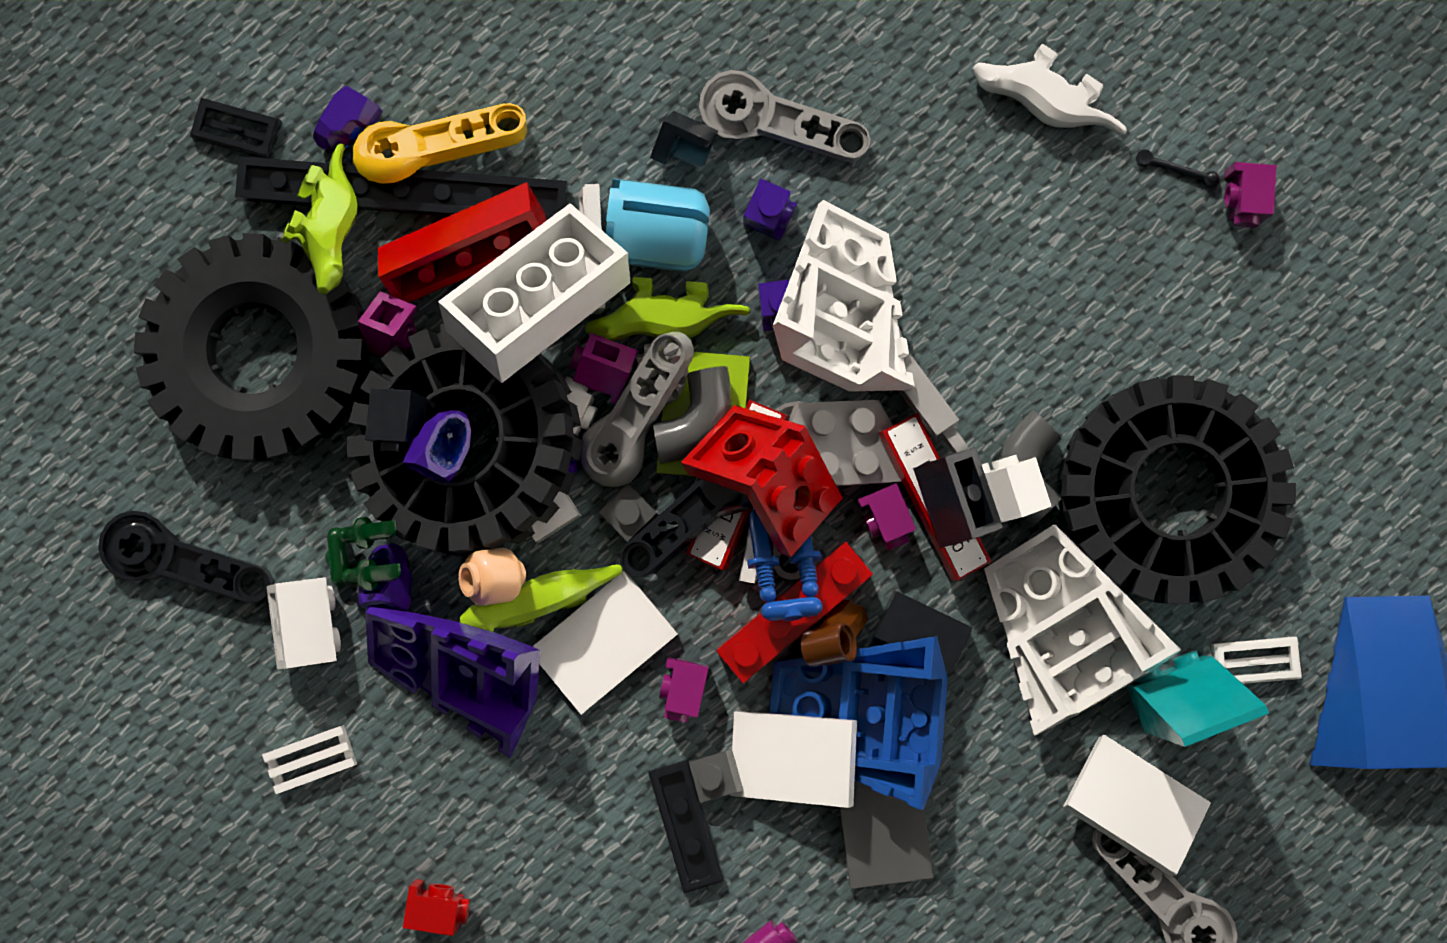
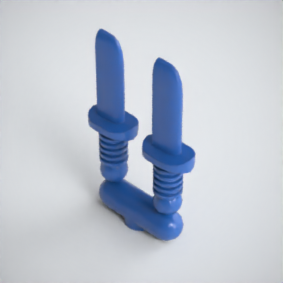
(763, 563)

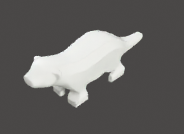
(1047, 93)

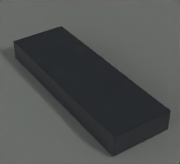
(686, 826)

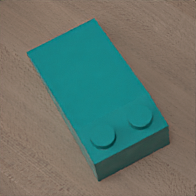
(1193, 700)

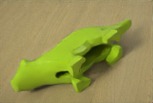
(327, 221)
(662, 313)
(540, 597)

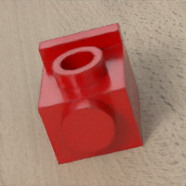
(435, 909)

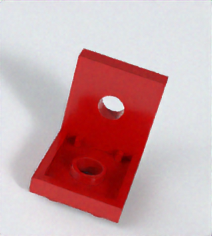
(769, 469)

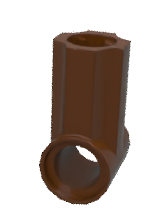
(836, 636)

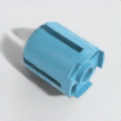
(658, 224)

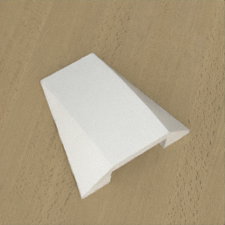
(842, 307)
(1070, 629)

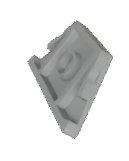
(849, 440)

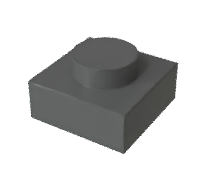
(627, 512)
(716, 776)

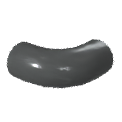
(709, 403)
(1033, 439)

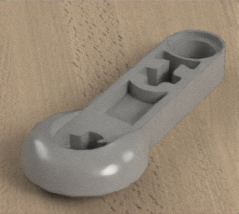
(773, 116)
(633, 415)
(1170, 902)

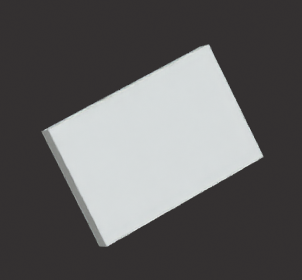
(603, 642)
(795, 758)
(1137, 805)

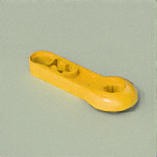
(433, 142)

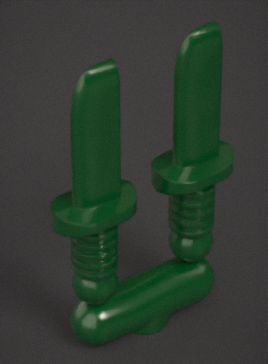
(363, 535)

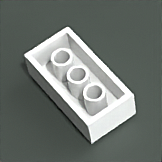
(535, 292)

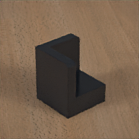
(684, 140)

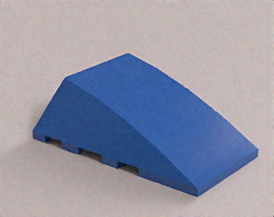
(1385, 688)
(898, 706)

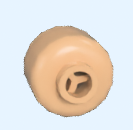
(492, 576)

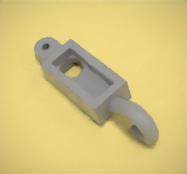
(932, 408)

